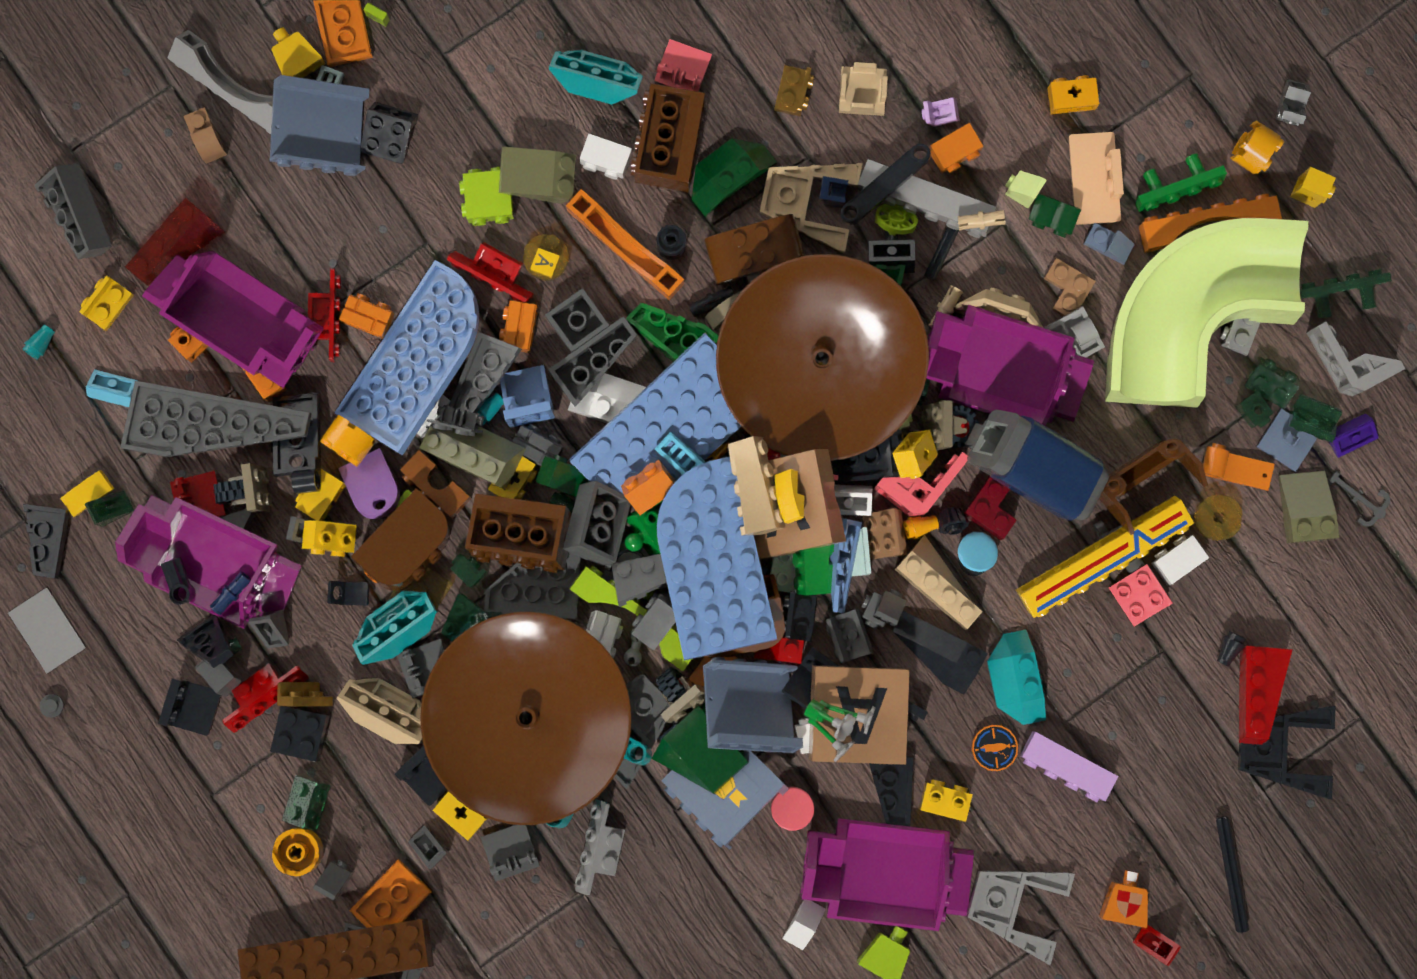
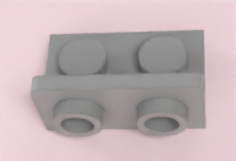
(1239, 335)

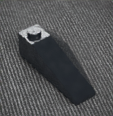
(945, 655)

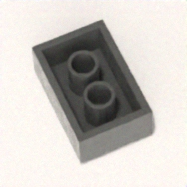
(597, 523)

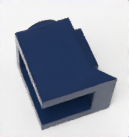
(833, 191)

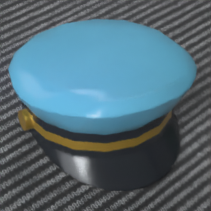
(977, 553)

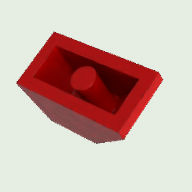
(784, 651)

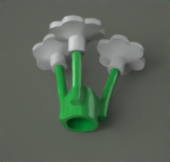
(818, 712)

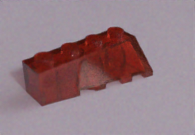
(180, 234)

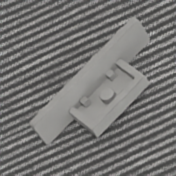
(600, 850)

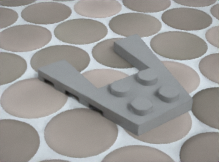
(997, 900)

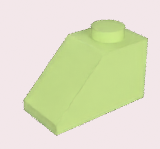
(1024, 187)

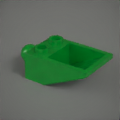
(644, 531)

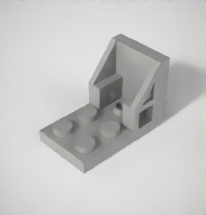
(1357, 374)

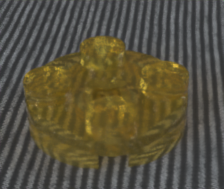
(549, 243)
(1215, 530)

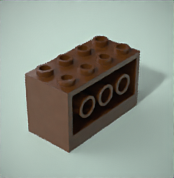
(683, 135)
(518, 532)

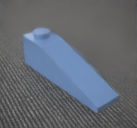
(843, 563)

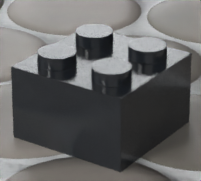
(300, 733)

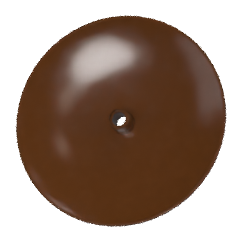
(833, 404)
(477, 728)

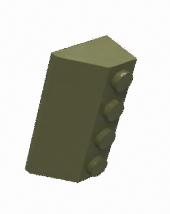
(480, 455)

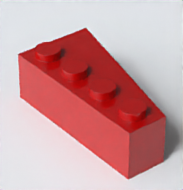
(1260, 688)

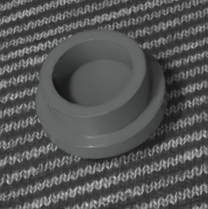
(51, 705)

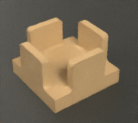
(863, 89)

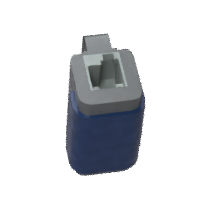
(1038, 464)

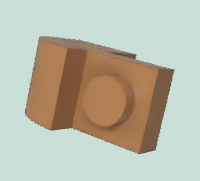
(204, 135)

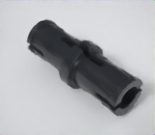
(697, 307)

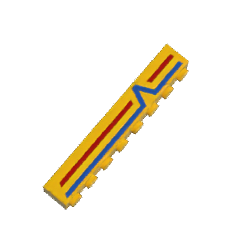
(1104, 557)

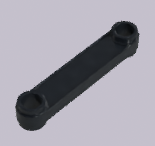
(885, 184)

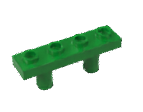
(1190, 186)

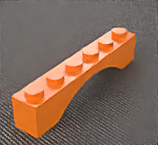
(1161, 232)
(640, 259)

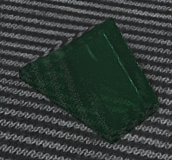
(109, 508)

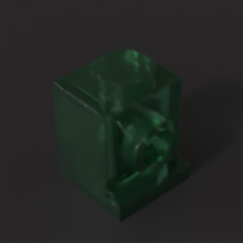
(1247, 406)
(468, 570)

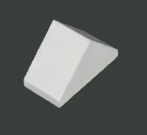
(804, 924)

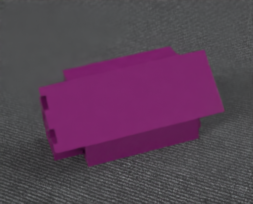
(235, 315)
(1006, 365)
(211, 555)
(887, 874)

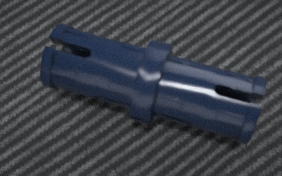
(230, 593)

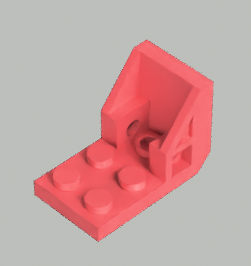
(902, 491)

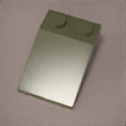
(537, 174)
(1307, 507)

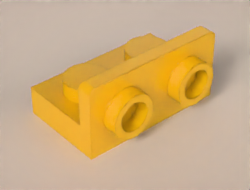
(105, 302)

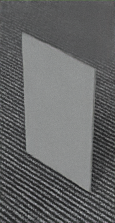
(46, 630)

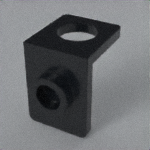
(349, 593)

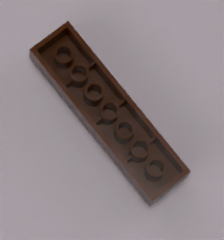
(342, 954)

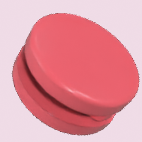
(793, 809)

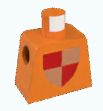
(1126, 902)

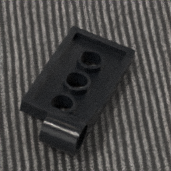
(308, 475)

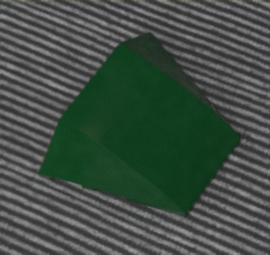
(688, 754)

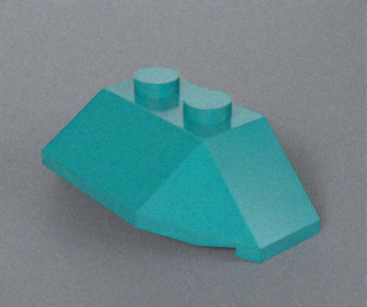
(595, 76)
(394, 627)
(1017, 678)

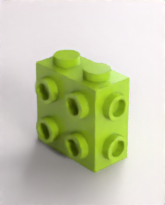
(483, 198)

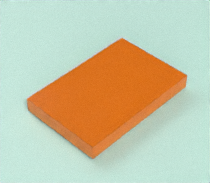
(342, 31)
(391, 897)

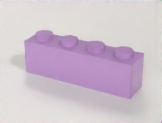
(1069, 766)

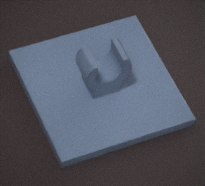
(1285, 442)

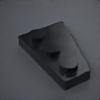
(47, 538)
(208, 642)
(894, 790)

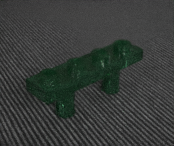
(1363, 284)

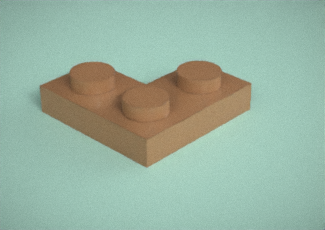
(1074, 286)

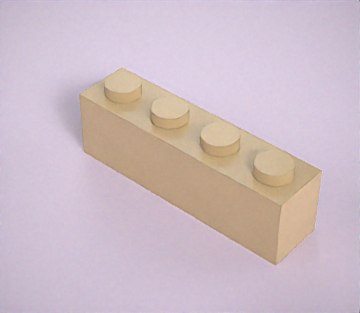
(755, 486)
(934, 580)

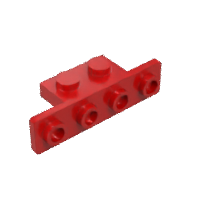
(493, 268)
(323, 309)
(259, 694)

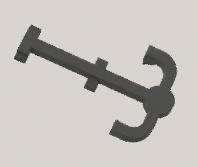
(1378, 512)

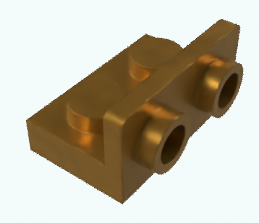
(792, 90)
(302, 694)

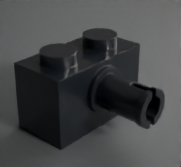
(893, 252)

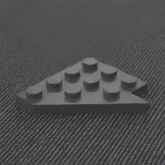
(536, 590)

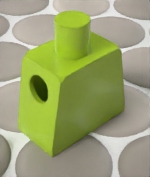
(886, 955)

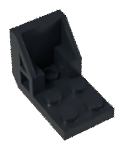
(872, 464)

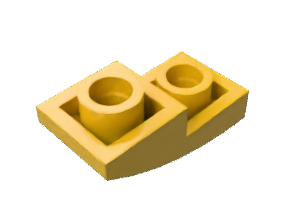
(90, 489)
(789, 501)

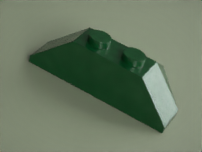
(728, 172)

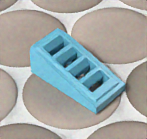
(685, 450)

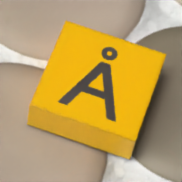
(545, 263)

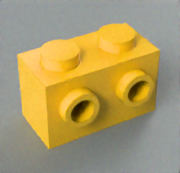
(329, 536)
(945, 801)

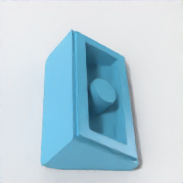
(110, 388)

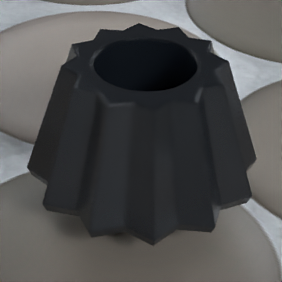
(952, 521)

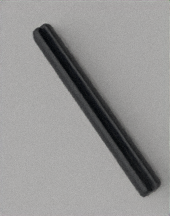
(1232, 874)

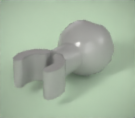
(633, 653)

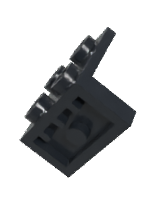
(387, 132)
(799, 616)
(799, 685)
(189, 706)
(421, 777)

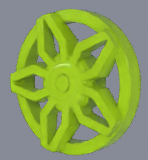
(895, 219)

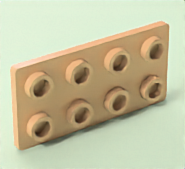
(1096, 177)

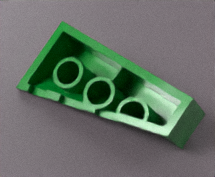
(813, 570)

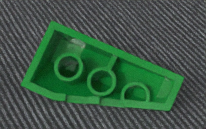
(667, 332)

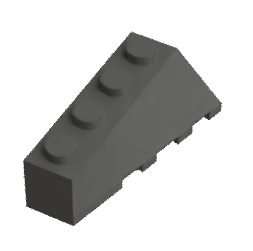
(75, 210)
(588, 363)

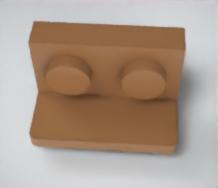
(885, 534)

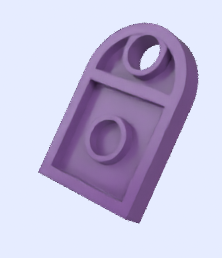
(371, 484)

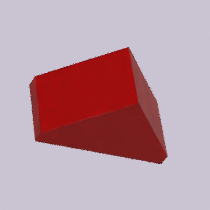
(1157, 945)

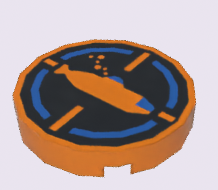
(994, 747)

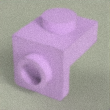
(940, 112)

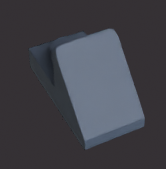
(1108, 243)

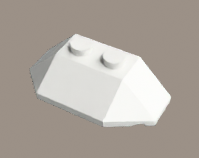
(607, 398)

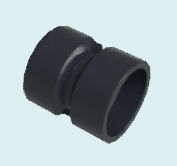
(671, 242)

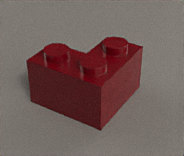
(985, 510)

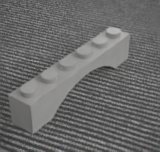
(195, 58)

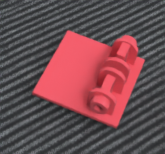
(682, 66)
(1140, 595)

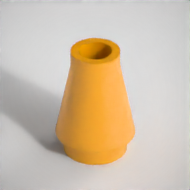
(918, 526)

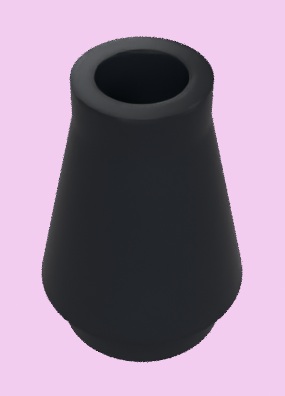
(1230, 648)

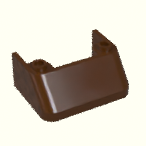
(1143, 467)

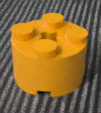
(1256, 148)
(347, 440)
(285, 846)

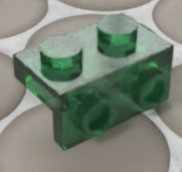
(1273, 382)
(1314, 418)
(306, 803)

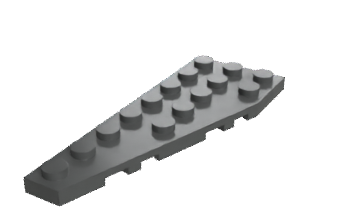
(187, 422)

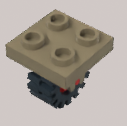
(948, 424)
(246, 489)
(679, 694)

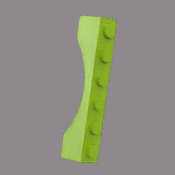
(595, 589)

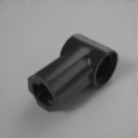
(177, 578)

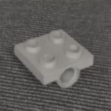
(1082, 329)

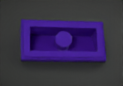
(1354, 435)

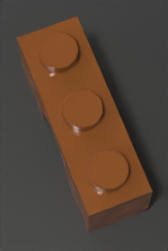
(419, 472)

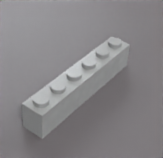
(929, 199)

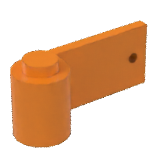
(1237, 469)

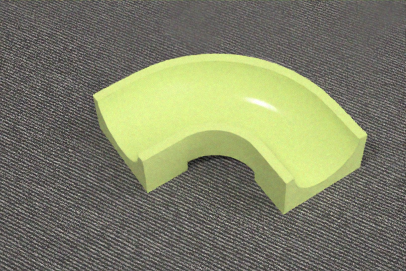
(1190, 292)

